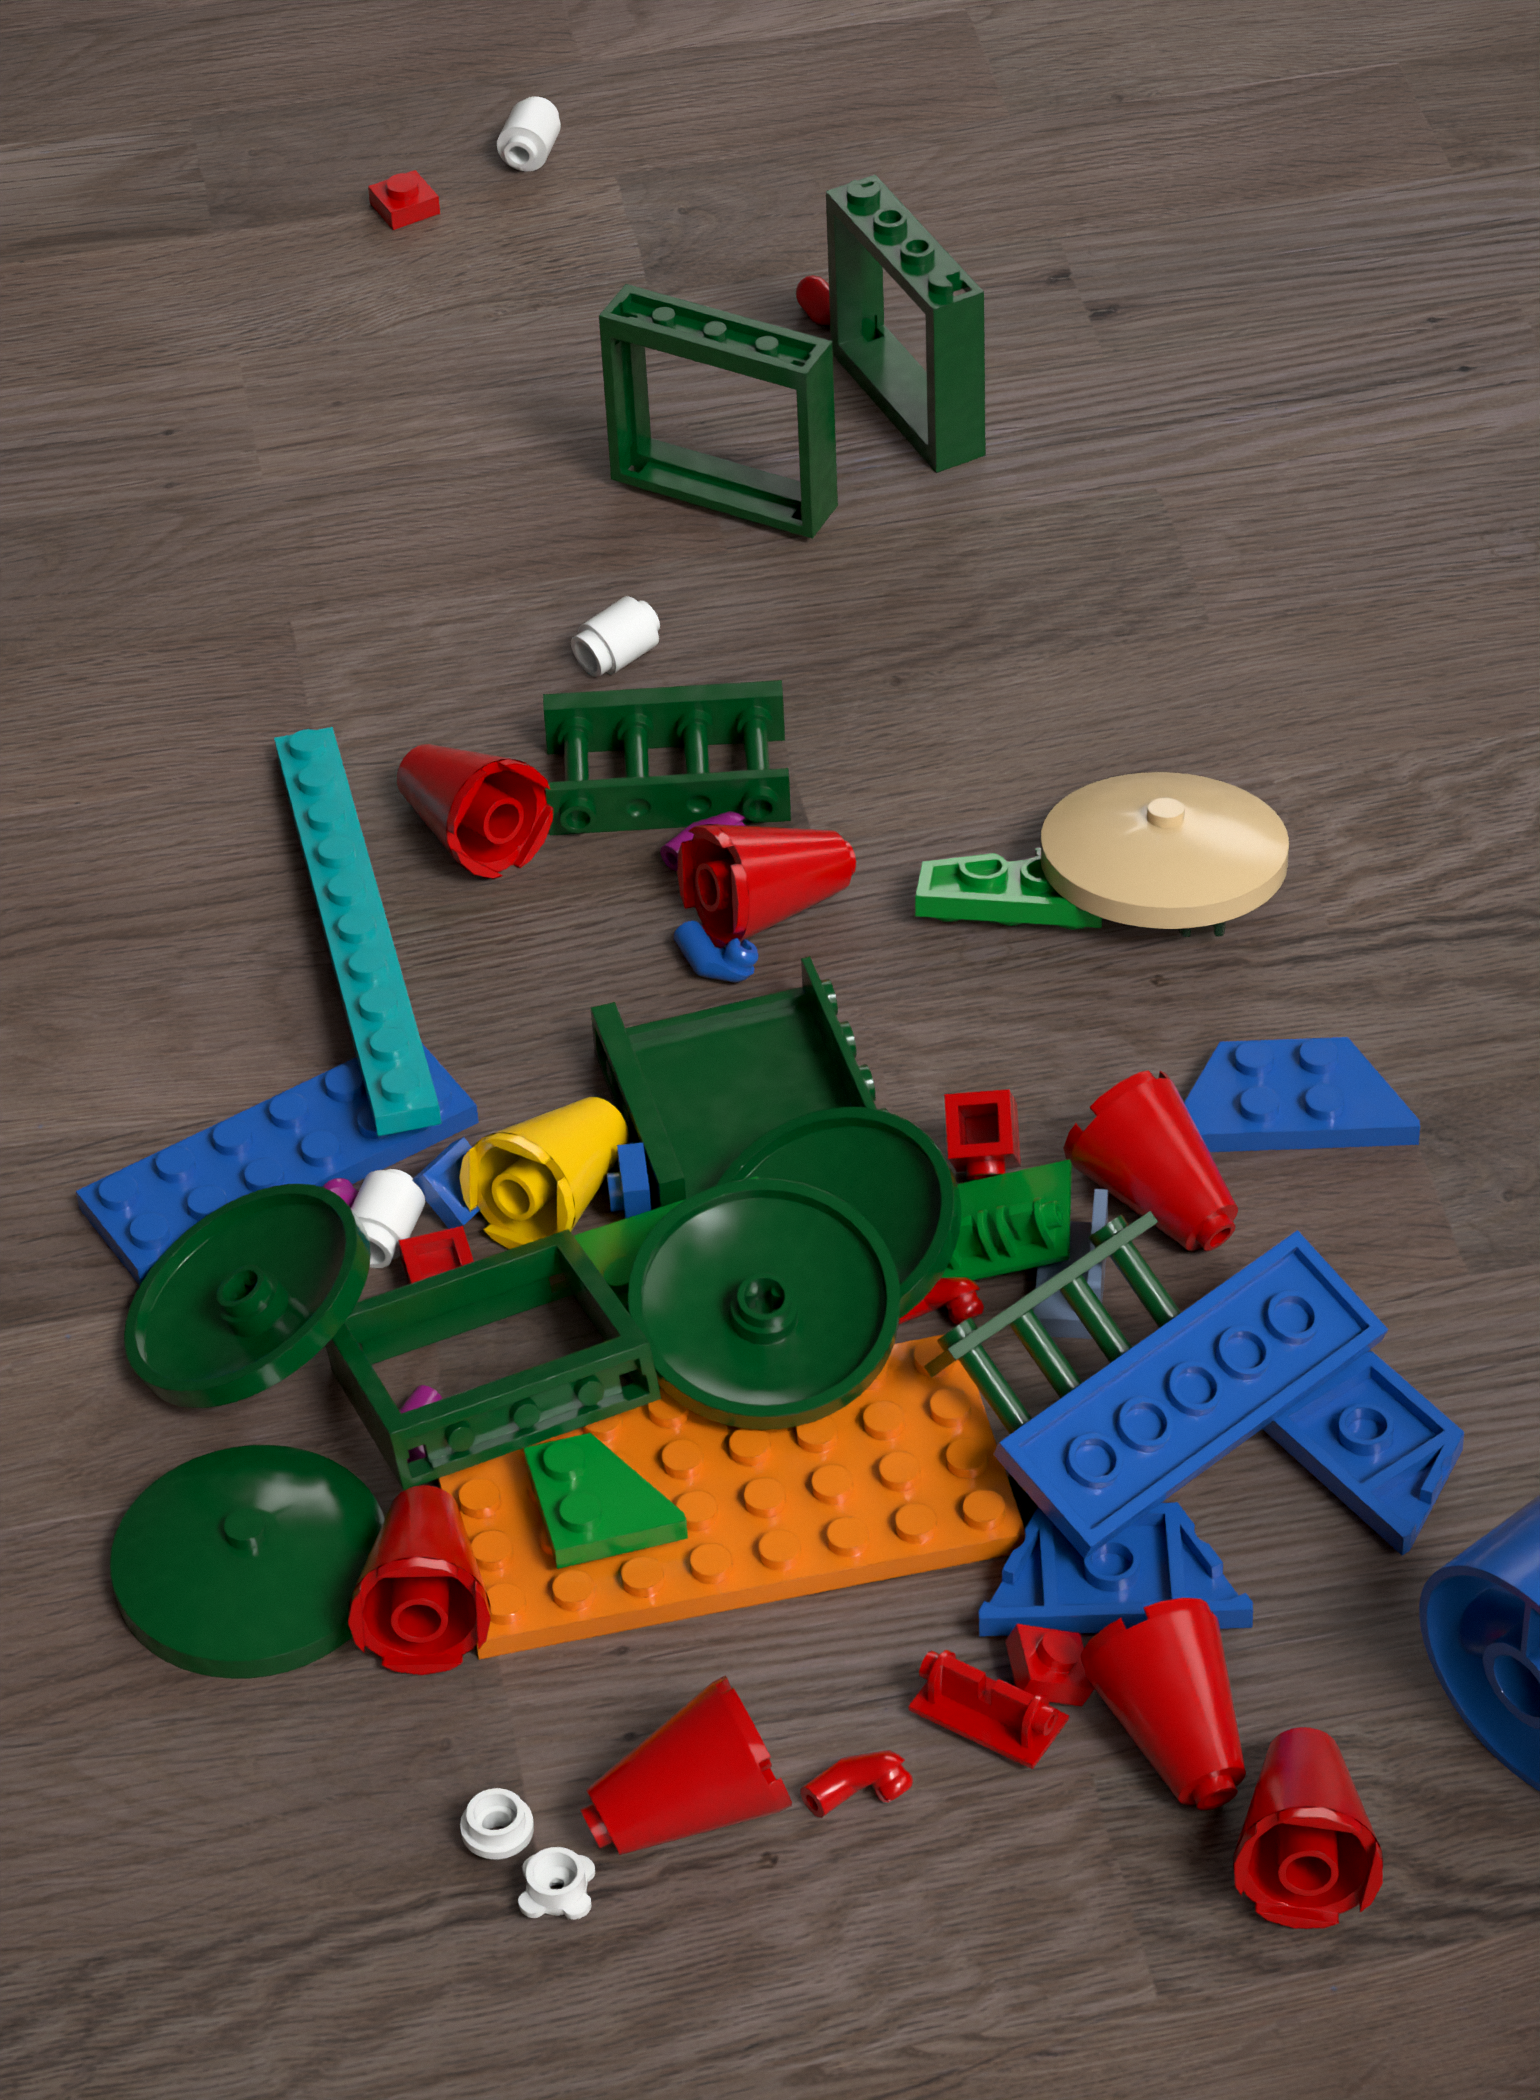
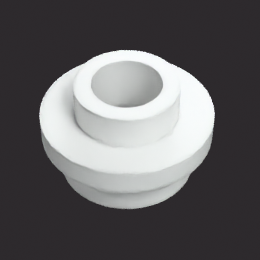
(494, 1809)

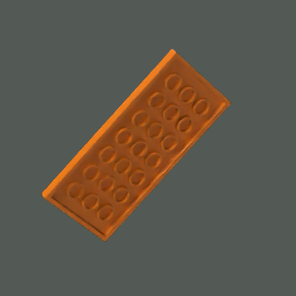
(771, 1514)

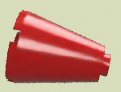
(478, 805)
(759, 875)
(1155, 1161)
(420, 1587)
(1173, 1697)
(687, 1777)
(1307, 1836)

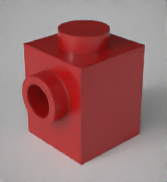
(982, 1132)

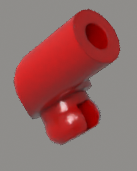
(813, 297)
(955, 1293)
(854, 1773)

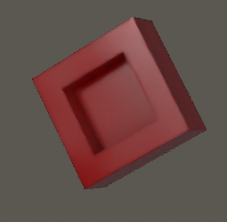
(404, 199)
(434, 1253)
(1048, 1664)

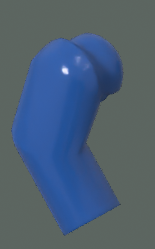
(706, 960)

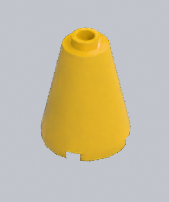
(542, 1170)

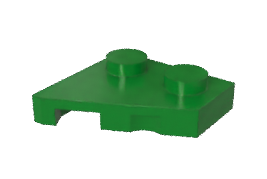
(597, 1502)

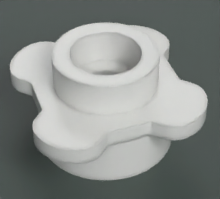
(552, 1868)

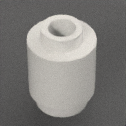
(529, 134)
(616, 637)
(389, 1211)

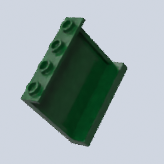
(726, 1076)

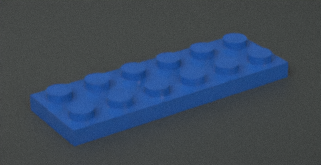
(293, 1138)
(1189, 1393)

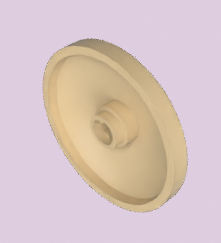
(1164, 850)

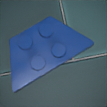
(1296, 1098)
(1374, 1446)
(1147, 1563)

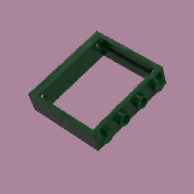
(736, 344)
(934, 408)
(509, 1410)

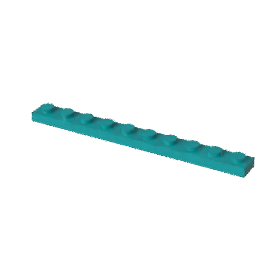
(357, 934)

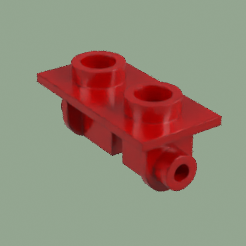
(986, 1709)

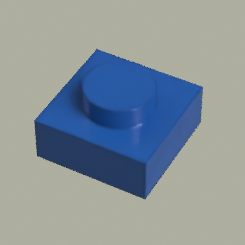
(442, 1185)
(630, 1185)

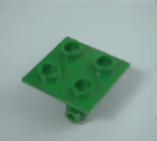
(1013, 1222)

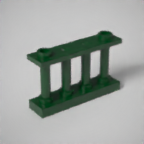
(665, 719)
(965, 1340)

